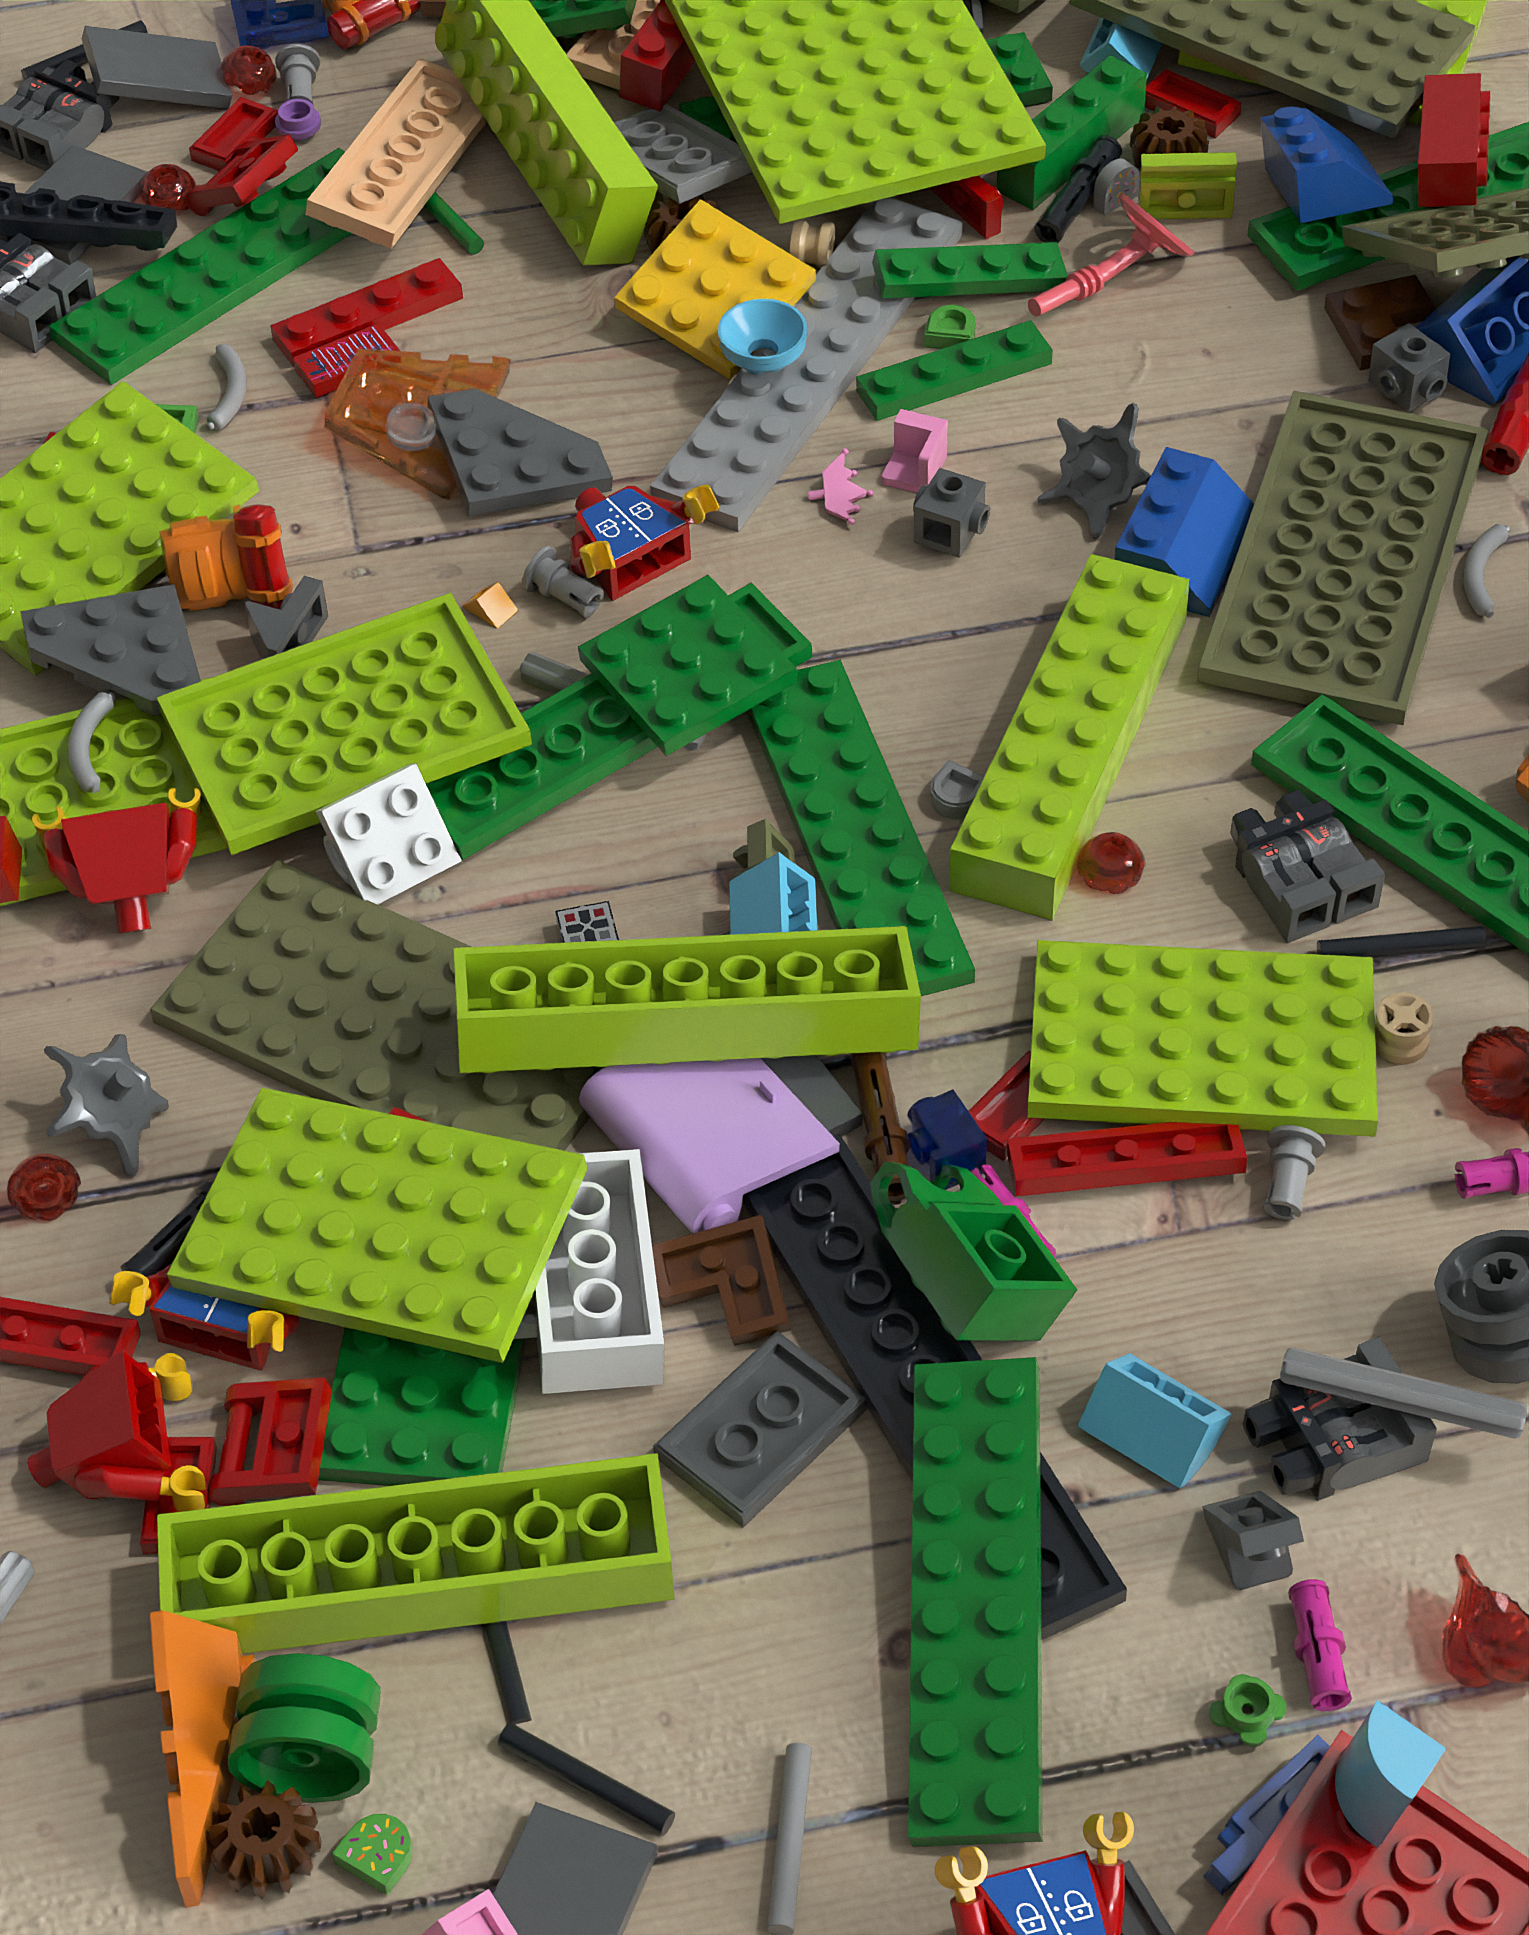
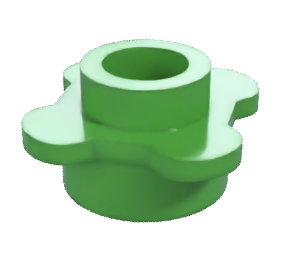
(1249, 1692)

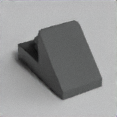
(291, 626)
(1253, 1538)

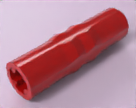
(1509, 435)

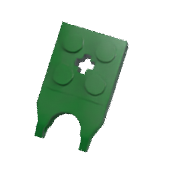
(972, 1255)

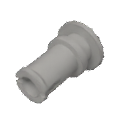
(297, 70)
(556, 580)
(1291, 1162)

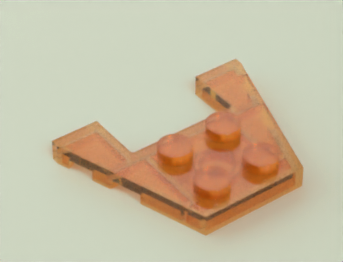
(388, 378)

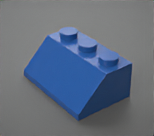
(1318, 166)
(1485, 330)
(1188, 525)

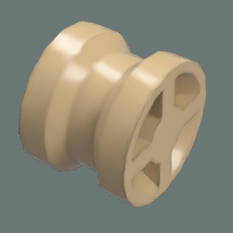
(812, 243)
(1394, 1017)

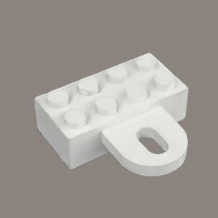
(599, 1288)

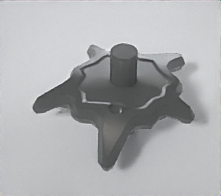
(1099, 468)
(106, 1098)

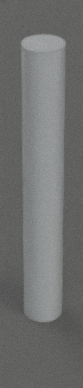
(789, 1839)

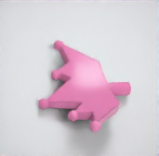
(839, 491)

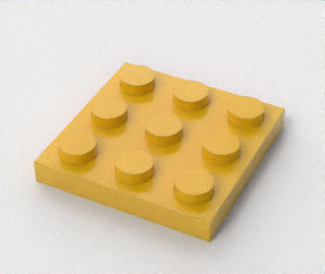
(702, 274)

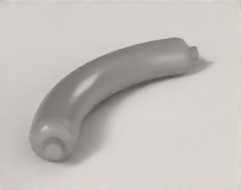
(235, 389)
(1474, 568)
(80, 739)

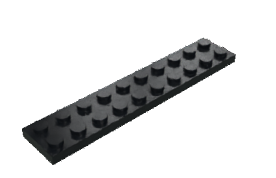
(881, 1327)

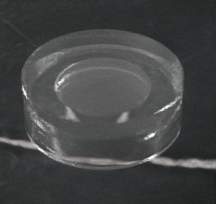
(411, 426)

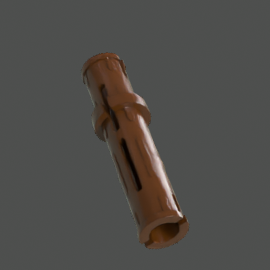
(872, 1074)

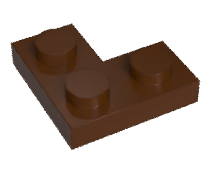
(1374, 311)
(731, 1262)

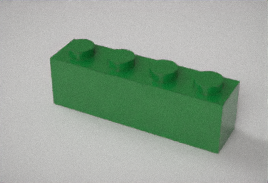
(1099, 104)

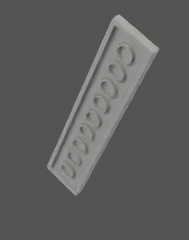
(771, 415)

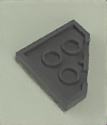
(512, 456)
(117, 643)

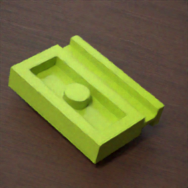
(1188, 185)

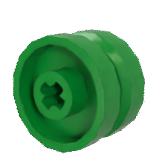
(305, 1726)

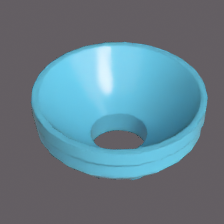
(762, 325)

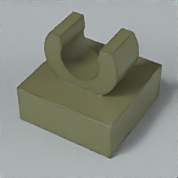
(762, 843)

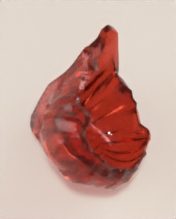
(1498, 1073)
(1485, 1634)

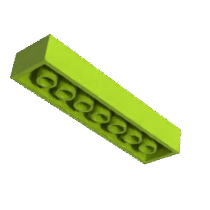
(550, 125)
(1069, 737)
(686, 999)
(421, 1554)

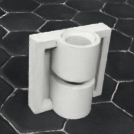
(387, 836)

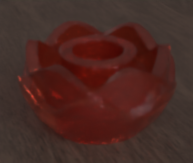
(249, 69)
(167, 187)
(1111, 862)
(48, 1201)

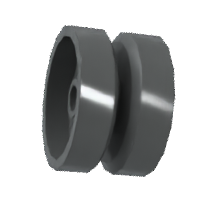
(1487, 1305)

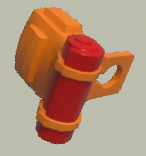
(358, 20)
(227, 559)

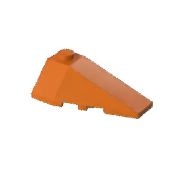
(198, 1687)

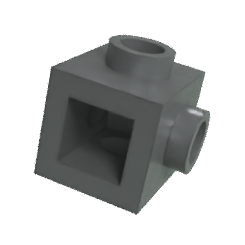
(1409, 367)
(950, 512)

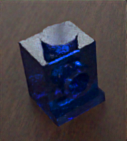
(946, 1135)

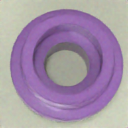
(298, 119)

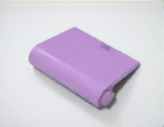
(706, 1131)

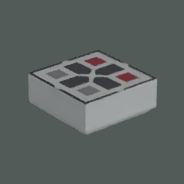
(586, 923)

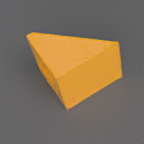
(491, 605)

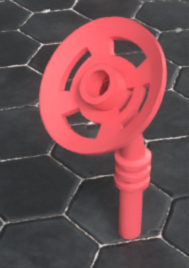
(1091, 279)

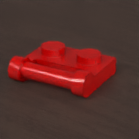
(239, 179)
(287, 1441)

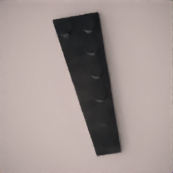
(83, 219)

